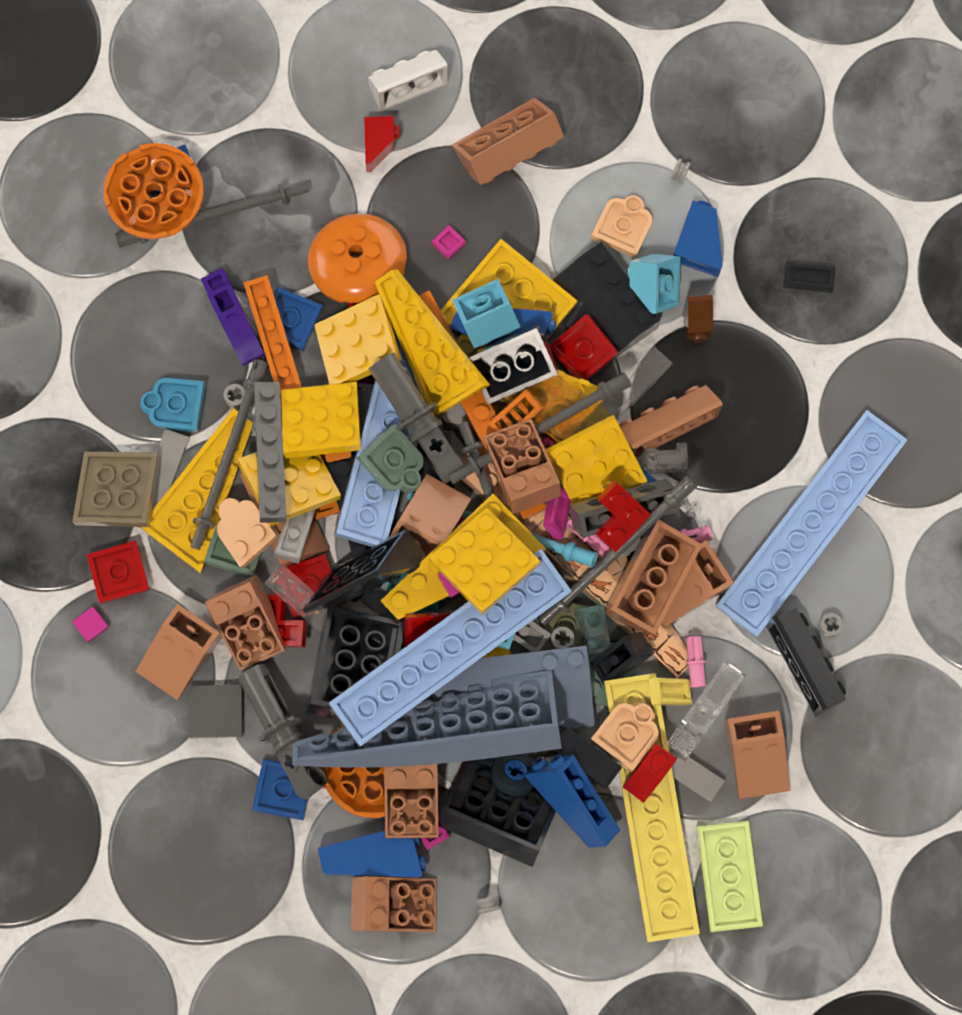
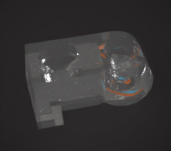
(665, 461)

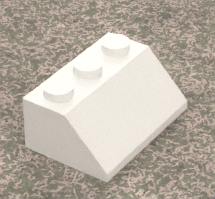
(408, 79)

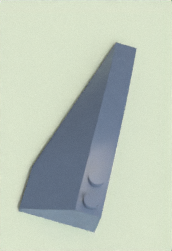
(569, 674)
(483, 723)

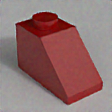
(379, 139)
(649, 773)

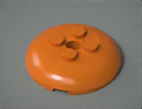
(150, 169)
(351, 278)
(357, 789)

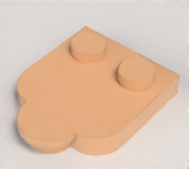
(623, 225)
(242, 530)
(627, 734)

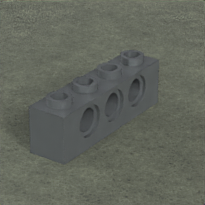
(591, 515)

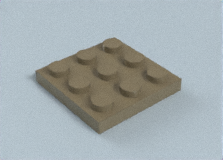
(116, 489)

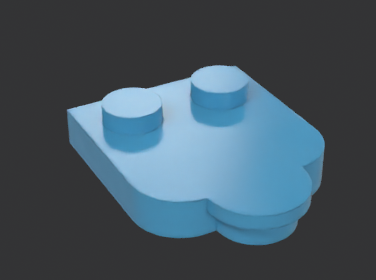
(175, 404)

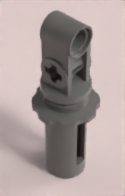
(415, 414)
(280, 728)

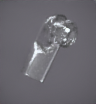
(690, 509)

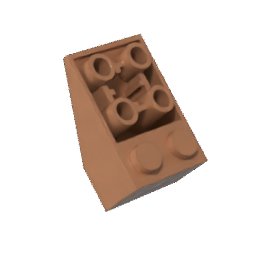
(522, 466)
(432, 514)
(703, 583)
(246, 622)
(178, 652)
(758, 754)
(411, 801)
(393, 904)

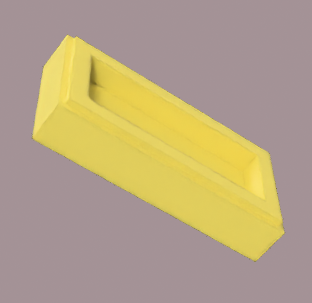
(670, 691)

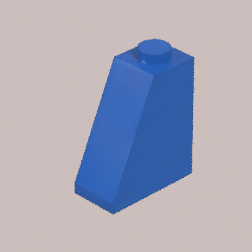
(700, 240)

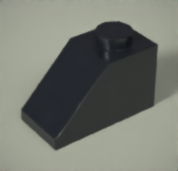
(622, 657)

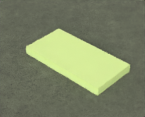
(729, 876)

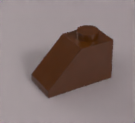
(698, 318)

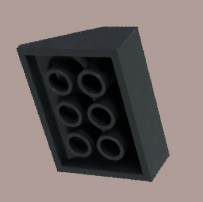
(607, 297)
(367, 572)
(348, 651)
(494, 819)

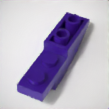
(232, 317)

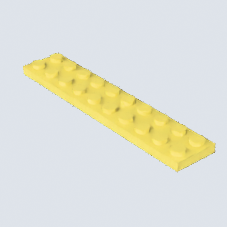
(656, 834)

